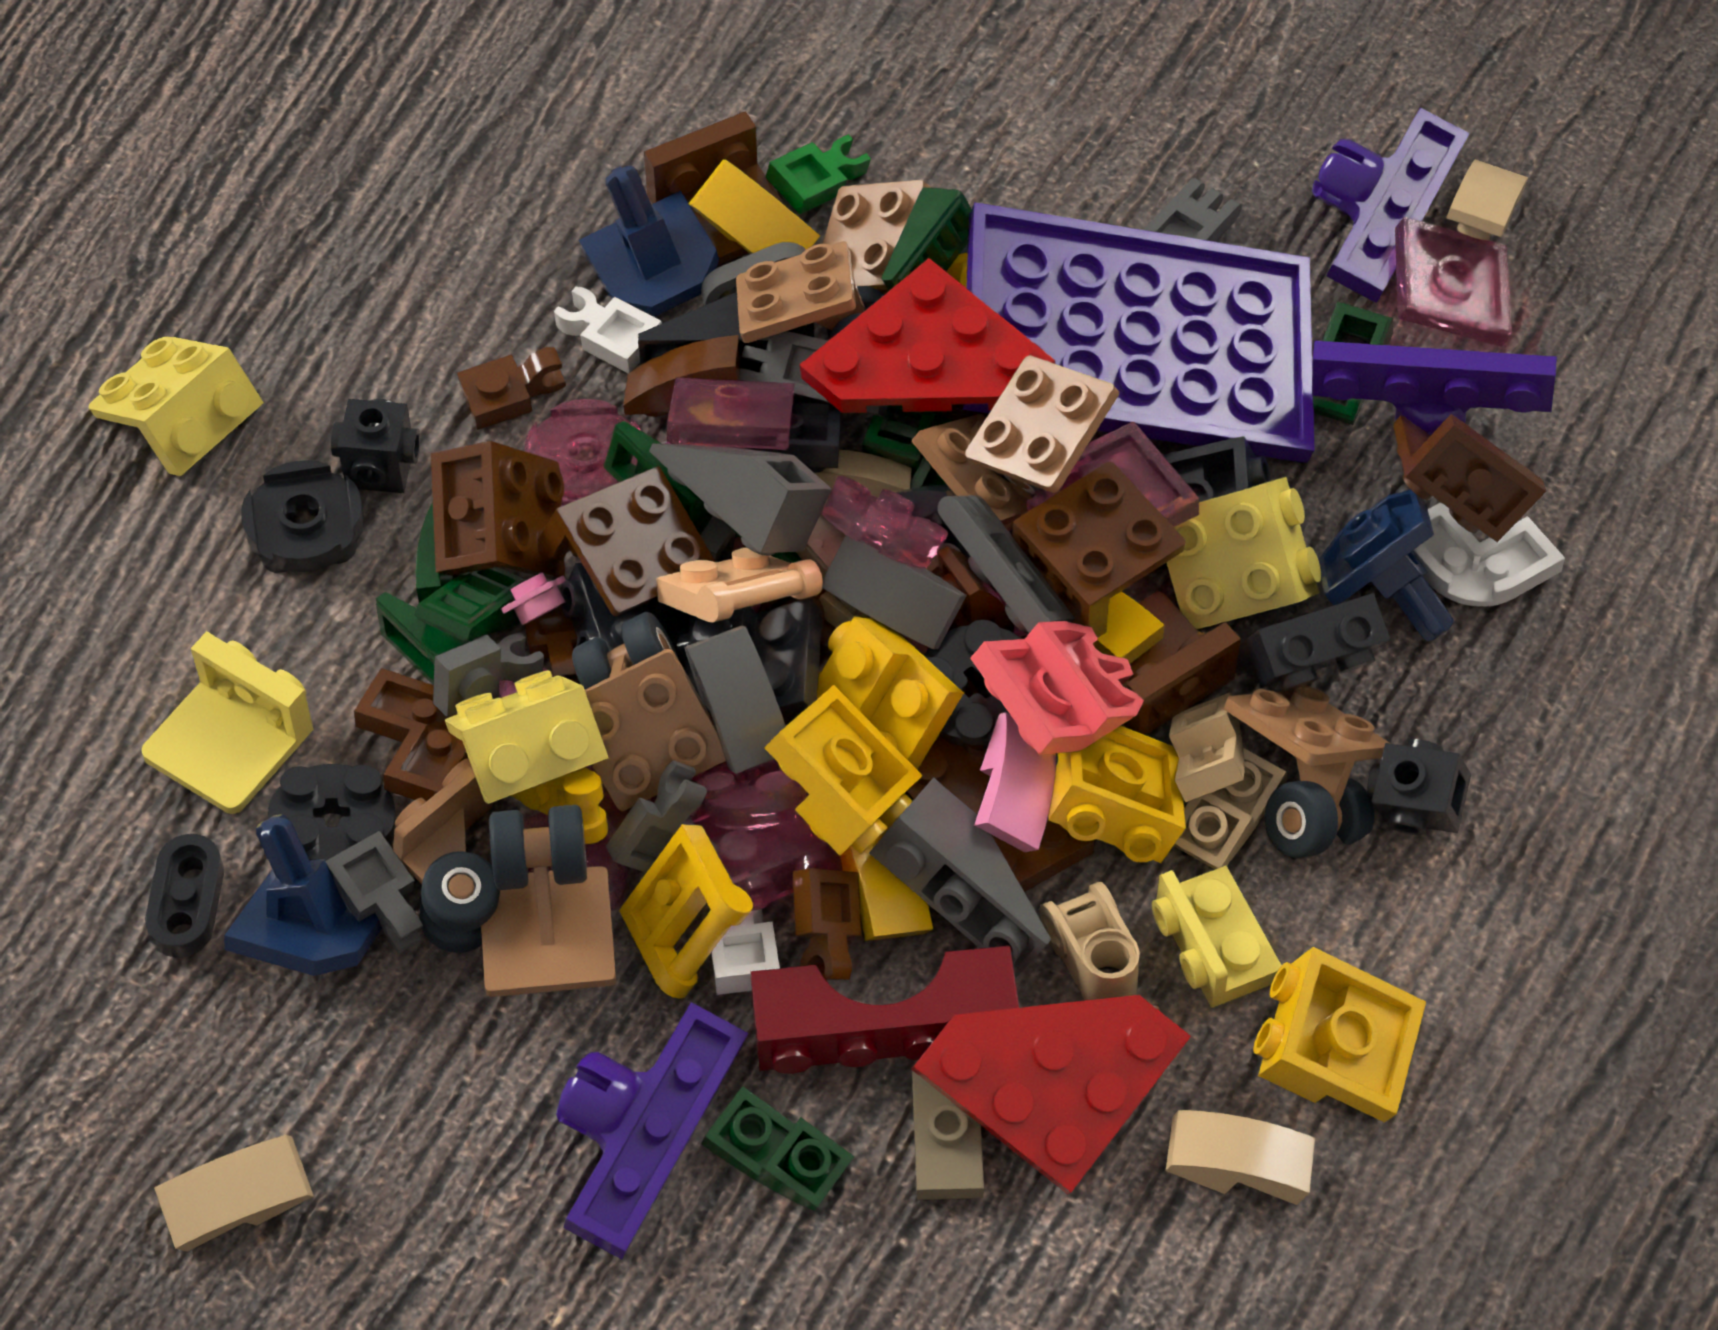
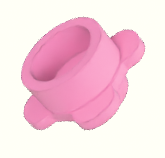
(535, 598)

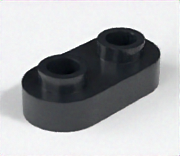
(184, 900)

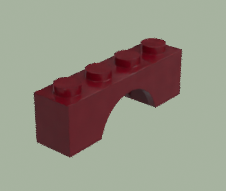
(811, 1024)

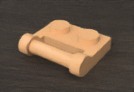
(748, 579)

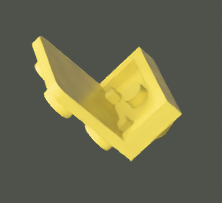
(180, 398)
(1244, 556)
(230, 726)
(528, 734)

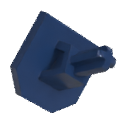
(653, 251)
(1379, 550)
(298, 912)

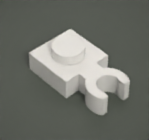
(607, 331)
(743, 950)

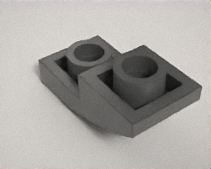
(893, 592)
(738, 696)

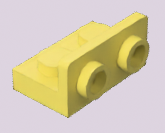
(1216, 934)

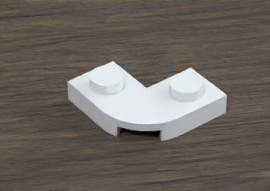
(1485, 570)

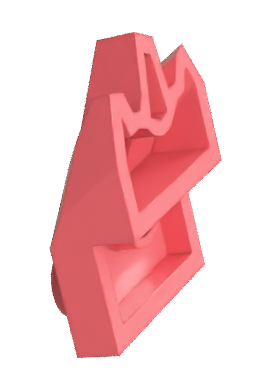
(1058, 686)

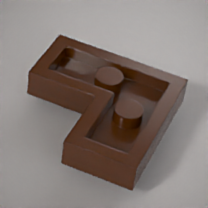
(406, 713)

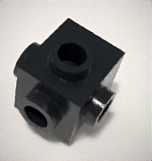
(376, 444)
(1419, 787)

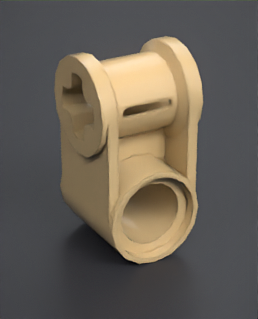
(1093, 936)

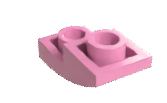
(1018, 789)

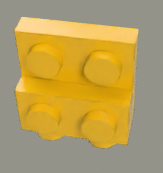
(890, 685)
(847, 769)
(1121, 794)
(1339, 1034)

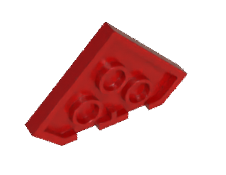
(920, 349)
(1053, 1075)

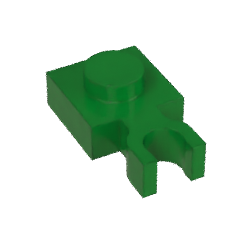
(814, 177)

